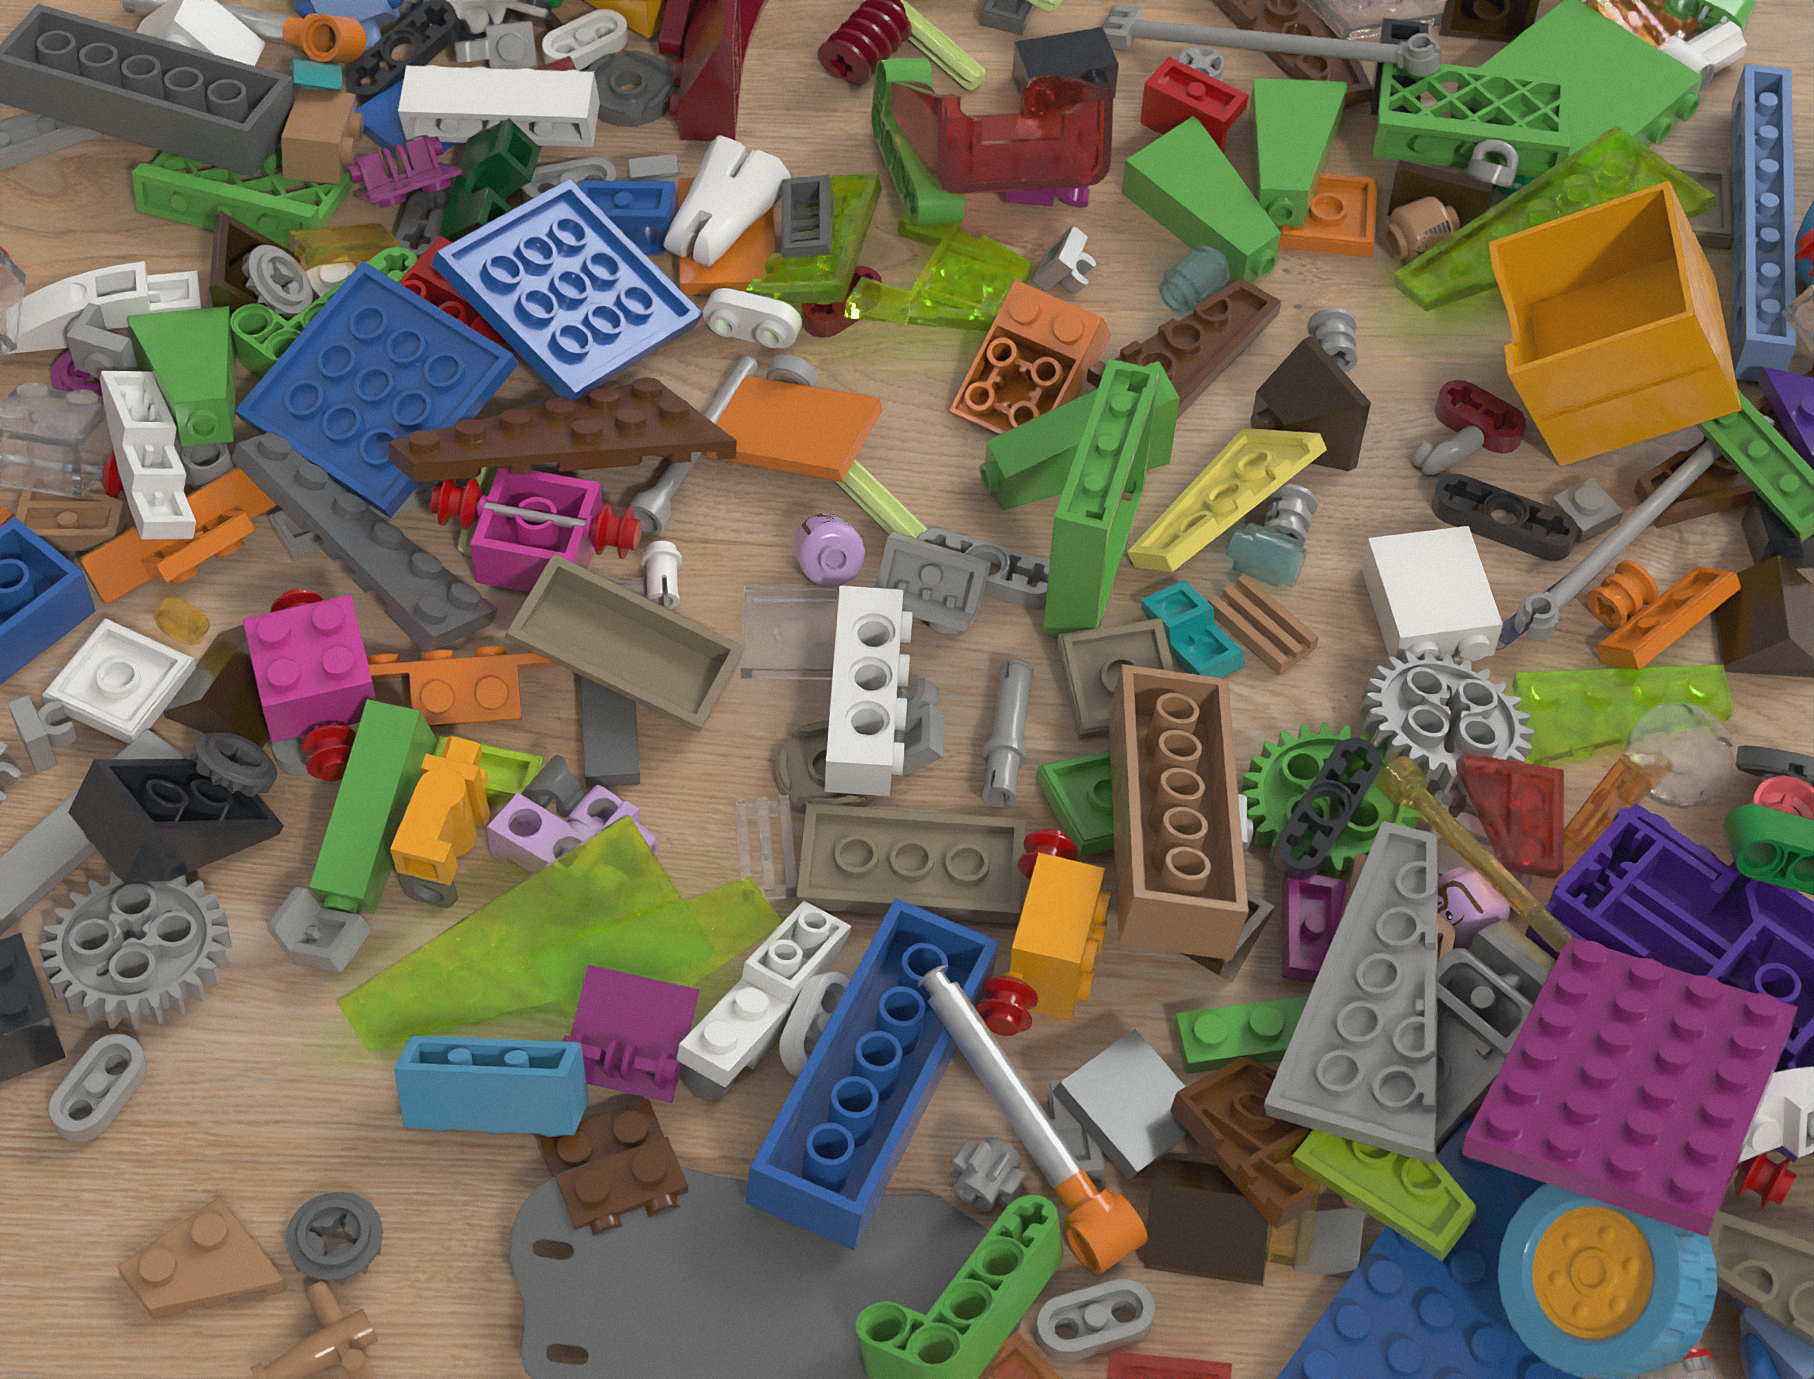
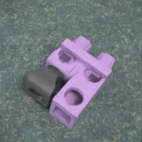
(541, 836)

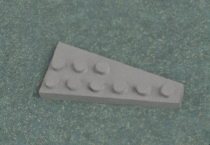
(1369, 1028)

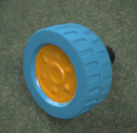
(1603, 1285)

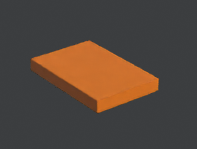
(738, 265)
(798, 427)

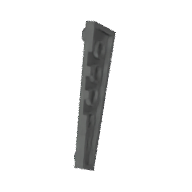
(419, 591)

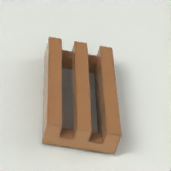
(1268, 618)

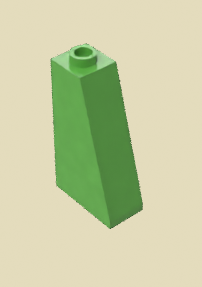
(1291, 141)
(1202, 199)
(194, 369)
(1038, 455)
(371, 806)

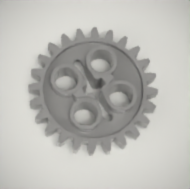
(1410, 717)
(135, 949)

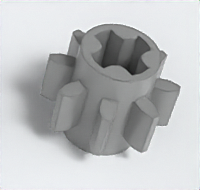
(987, 1174)

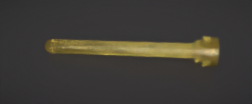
(1405, 784)

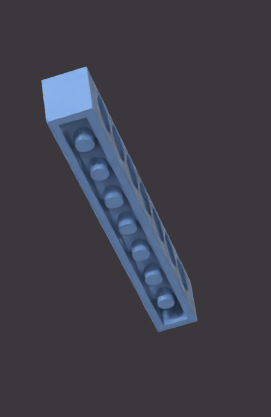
(1762, 222)

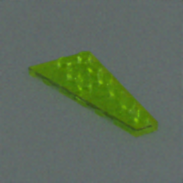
(1591, 176)
(483, 959)

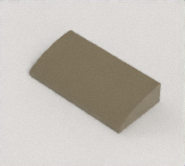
(626, 643)

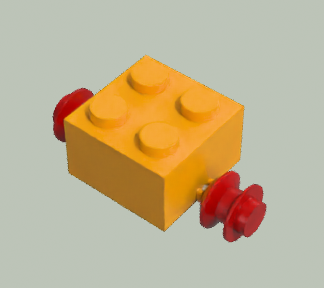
(1055, 938)

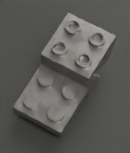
(1480, 1011)

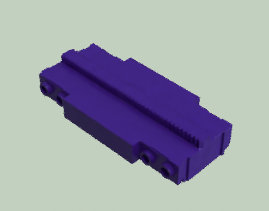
(1678, 904)

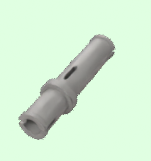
(1005, 749)

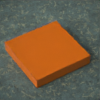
(1338, 218)

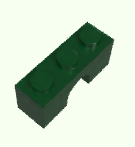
(492, 169)

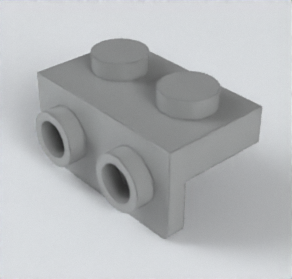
(935, 582)

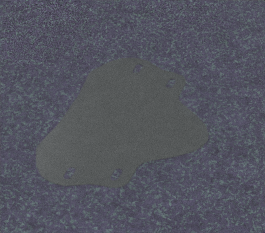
(724, 1285)

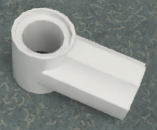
(1709, 50)

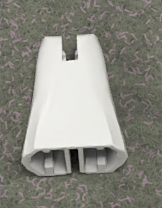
(725, 200)

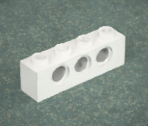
(856, 760)

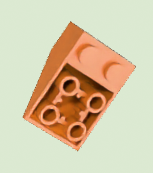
(1030, 360)

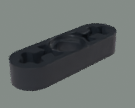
(404, 33)
(1513, 535)
(1327, 785)

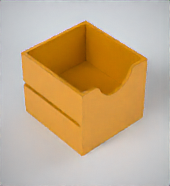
(1614, 325)

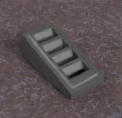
(805, 194)

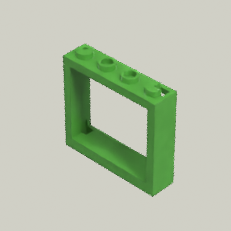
(1091, 516)

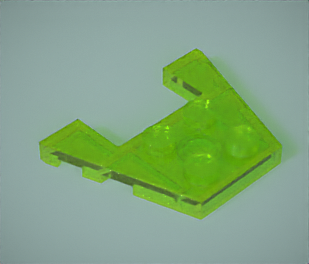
(956, 289)

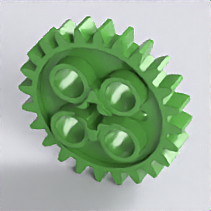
(1276, 793)

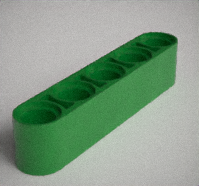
(1772, 846)

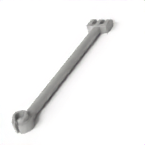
(1418, 56)
(1552, 602)

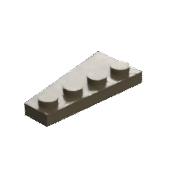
(1766, 1272)

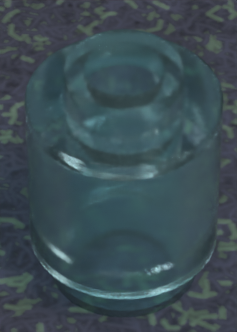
(1194, 278)
(1266, 555)

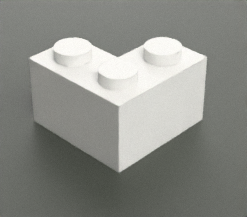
(204, 27)

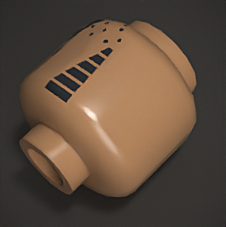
(1419, 227)

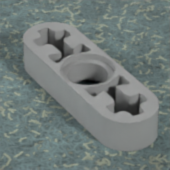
(997, 586)

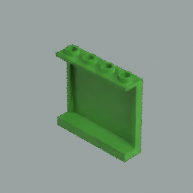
(1610, 73)

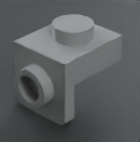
(96, 348)
(316, 934)

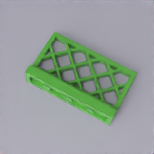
(1451, 142)
(200, 196)

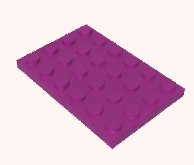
(1633, 1085)

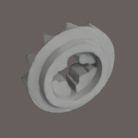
(270, 266)

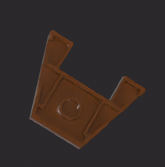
(1232, 1126)

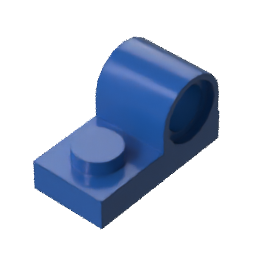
(638, 207)

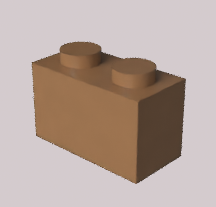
(321, 136)

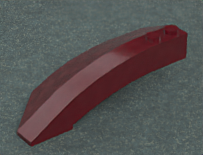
(713, 68)

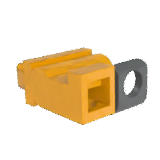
(441, 822)

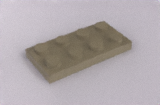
(928, 859)

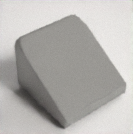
(1335, 1243)

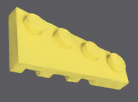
(1225, 491)

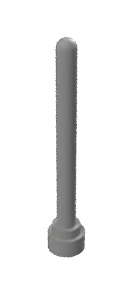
(654, 504)

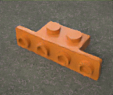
(221, 518)
(462, 688)

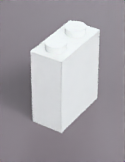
(1431, 594)

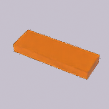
(1668, 617)

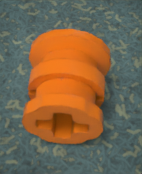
(1622, 594)

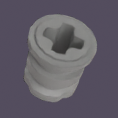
(1336, 334)
(1291, 511)

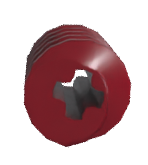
(864, 39)

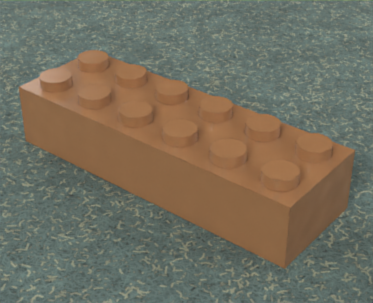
(1176, 814)

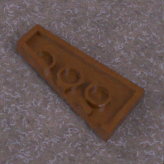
(1204, 342)

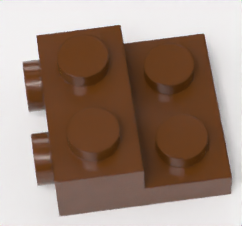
(635, 1170)

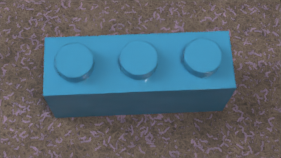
(492, 1085)

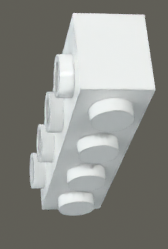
(462, 102)

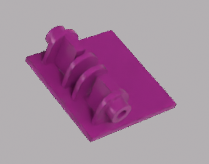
(391, 190)
(632, 1031)

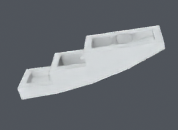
(146, 454)

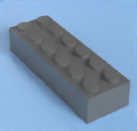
(145, 89)

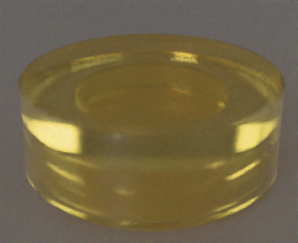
(181, 621)

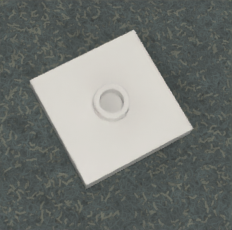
(120, 681)

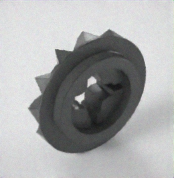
(234, 763)
(323, 1217)

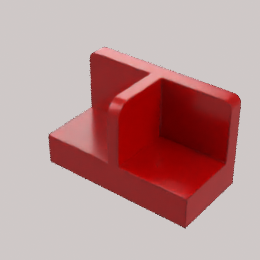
(1180, 92)

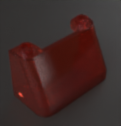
(1052, 142)

